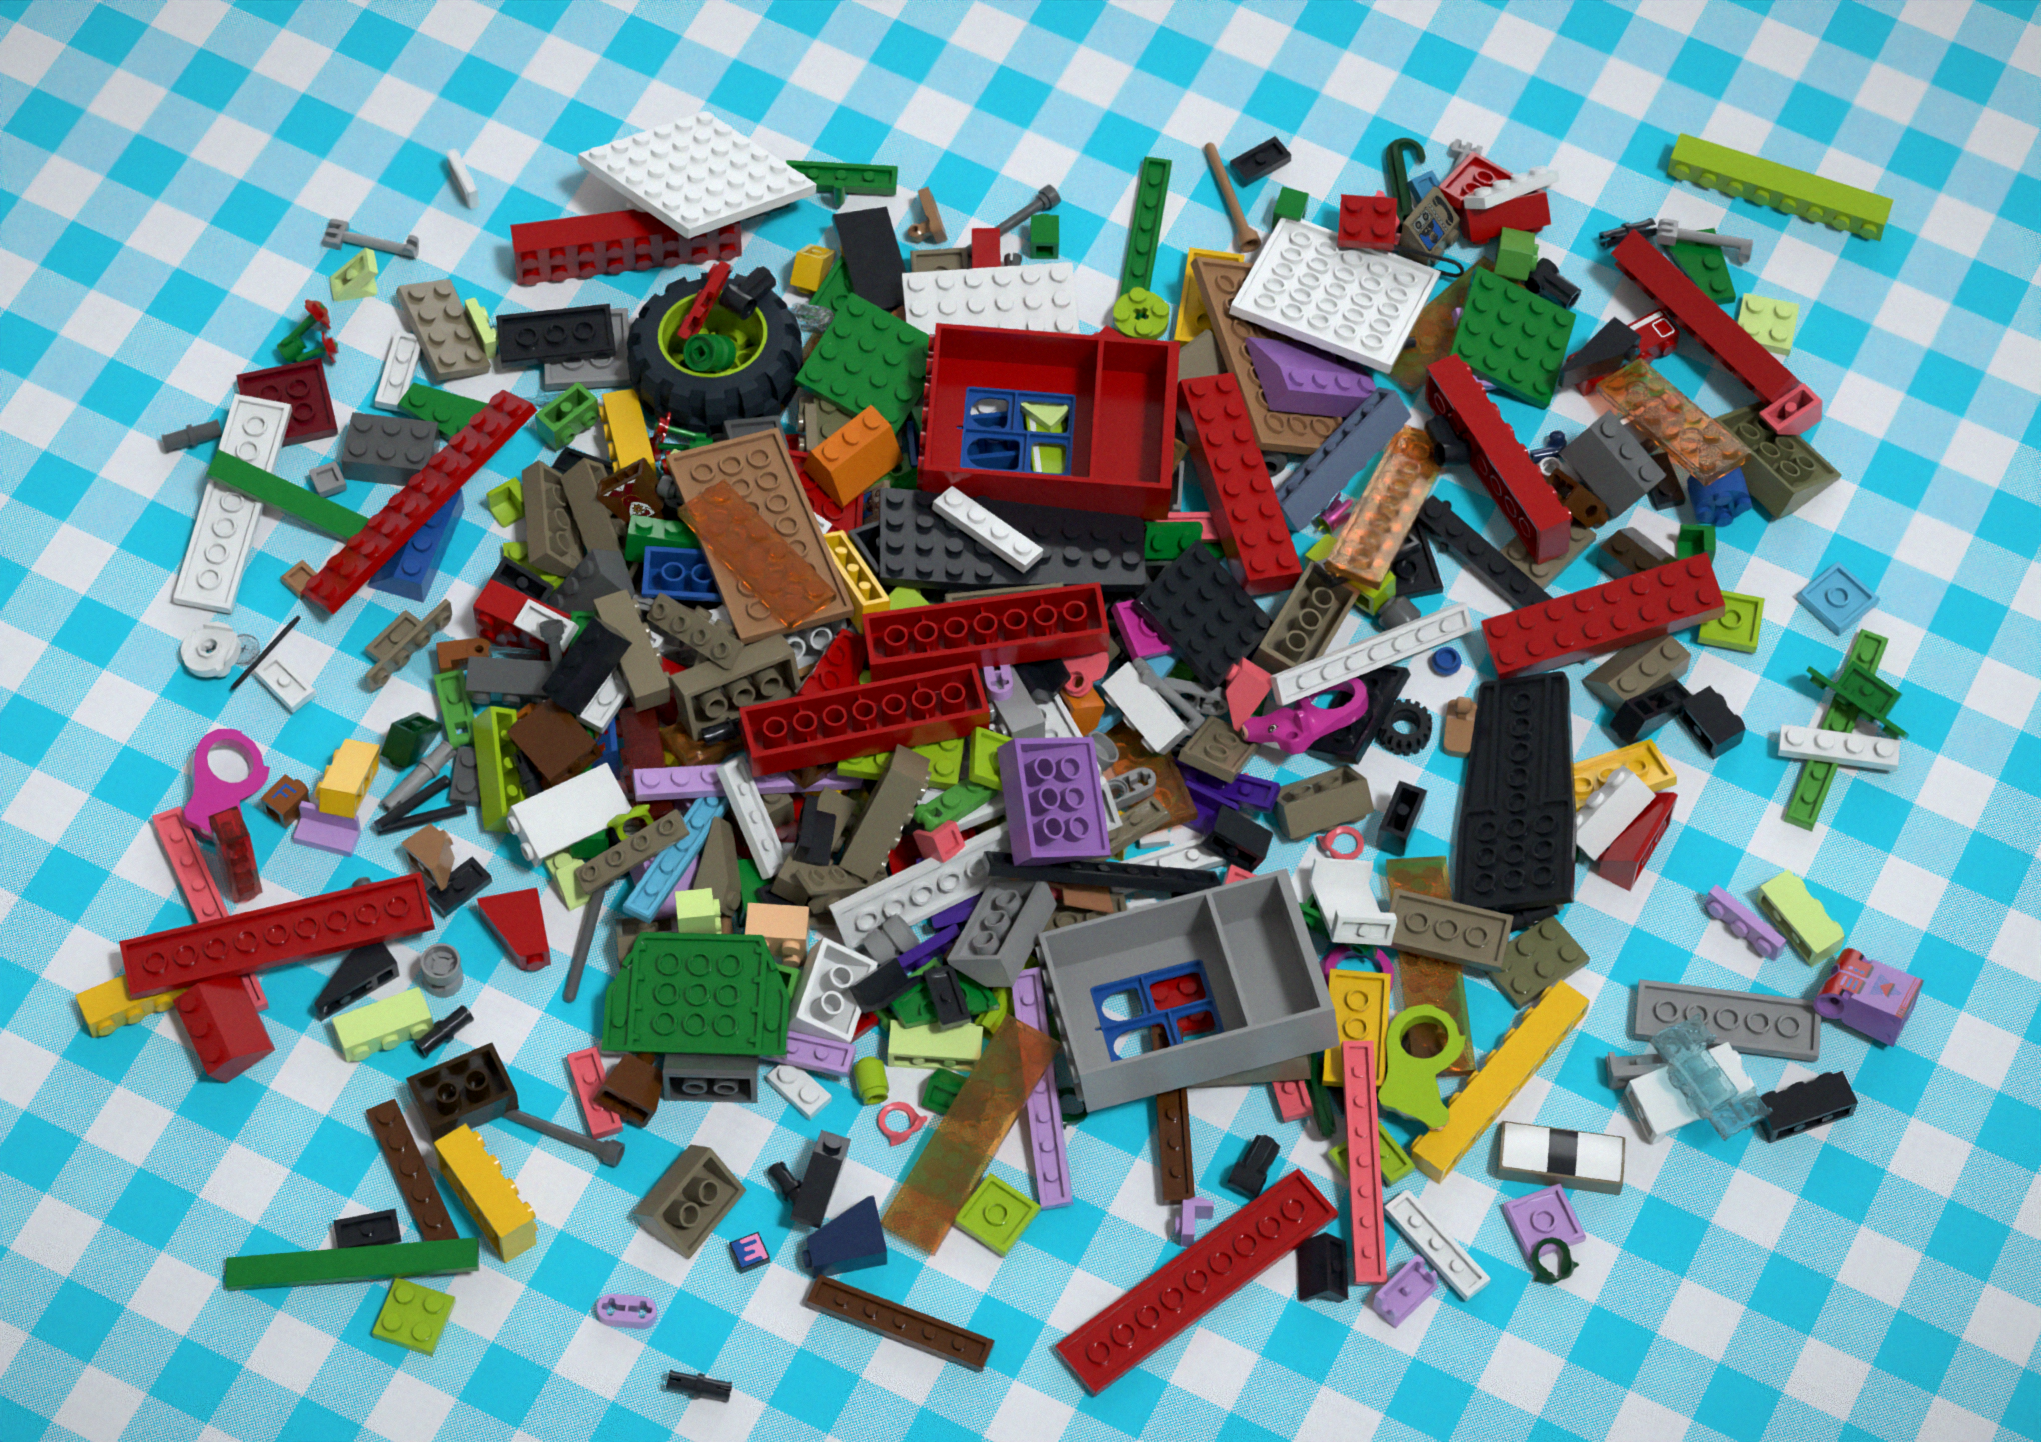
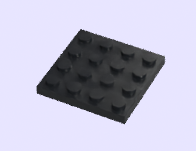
(1203, 614)

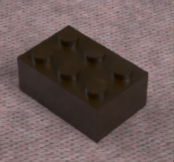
(462, 1091)

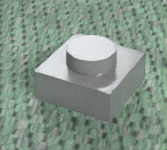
(327, 479)

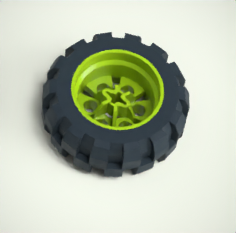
(701, 399)

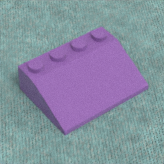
(1308, 379)
(1053, 800)

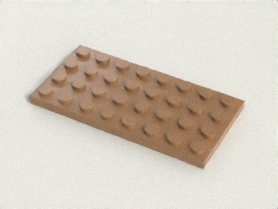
(1272, 430)
(767, 480)

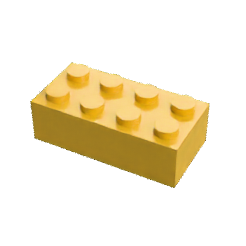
(486, 1192)

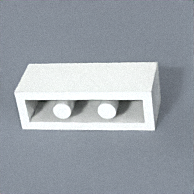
(1144, 710)
(1610, 811)

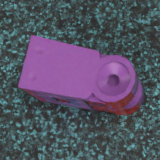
(1868, 996)

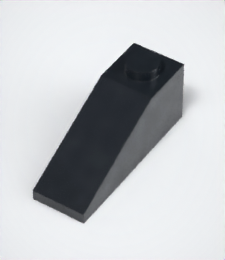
(1602, 354)
(1648, 711)
(360, 974)
(820, 1179)

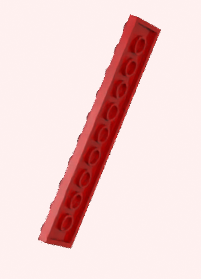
(418, 501)
(276, 935)
(1196, 1282)

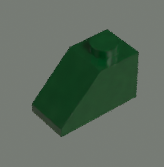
(409, 739)

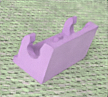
(1405, 1292)

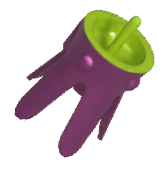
(1332, 518)

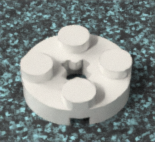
(217, 662)

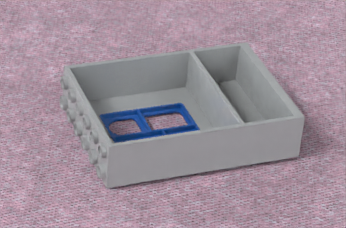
(1255, 974)

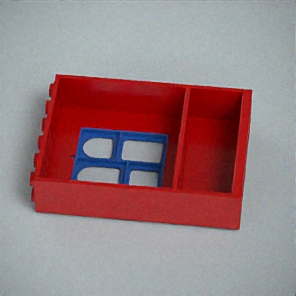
(1118, 422)

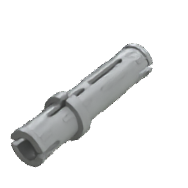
(427, 769)

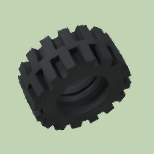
(1406, 742)

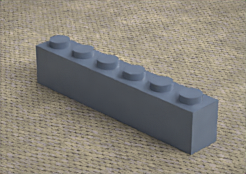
(1341, 457)

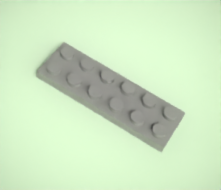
(1743, 1019)

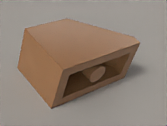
(431, 854)

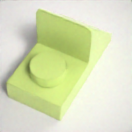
(356, 277)
(562, 870)

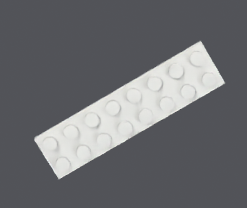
(227, 517)

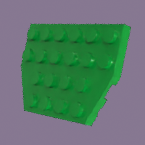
(698, 998)

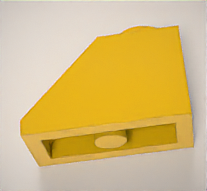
(811, 267)

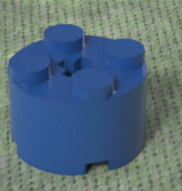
(1720, 500)

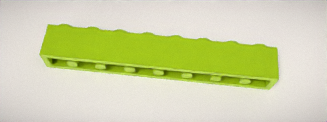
(1780, 187)

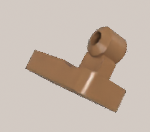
(934, 224)
(1459, 727)

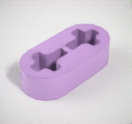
(1005, 676)
(626, 1311)

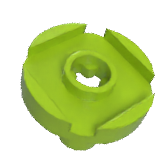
(1144, 302)

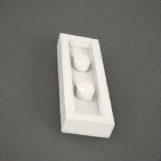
(398, 370)

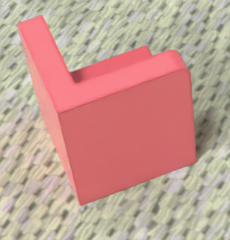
(940, 843)

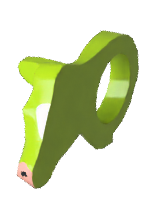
(1411, 1081)

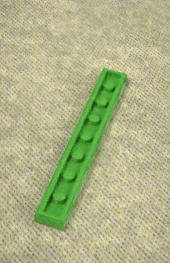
(1840, 718)

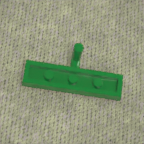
(848, 178)

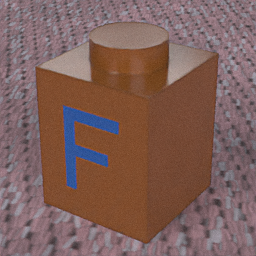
(283, 800)

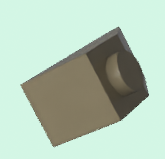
(720, 867)

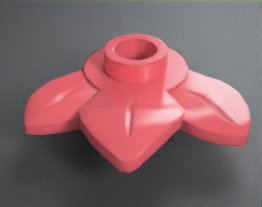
(1085, 667)

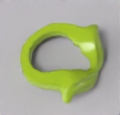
(637, 811)

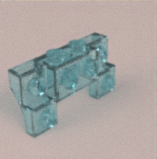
(1703, 1080)

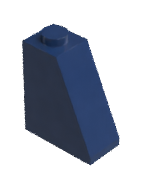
(847, 1242)

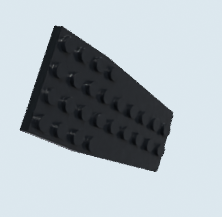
(1079, 546)
(1519, 798)

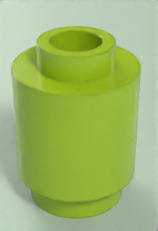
(871, 1080)

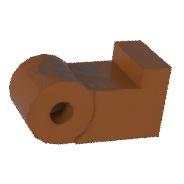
(455, 654)

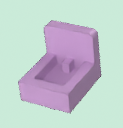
(1192, 1209)

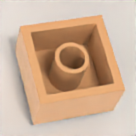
(784, 930)

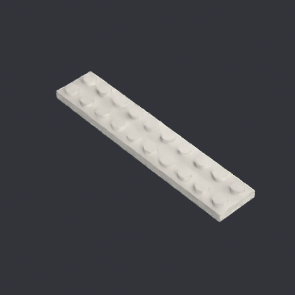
(931, 884)

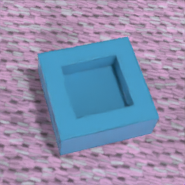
(1422, 185)

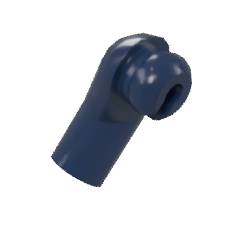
(1554, 446)

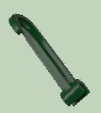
(1398, 174)
(1320, 1100)

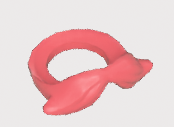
(1327, 840)
(915, 1120)

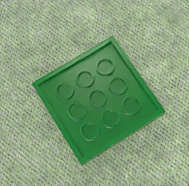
(1512, 337)
(868, 361)

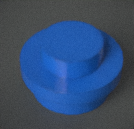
(1446, 661)

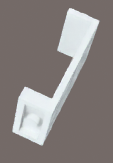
(567, 813)
(1348, 902)
(1664, 1108)

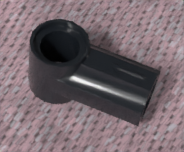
(1552, 284)
(743, 298)
(1448, 448)
(1252, 1171)

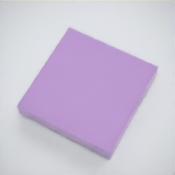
(1543, 1216)

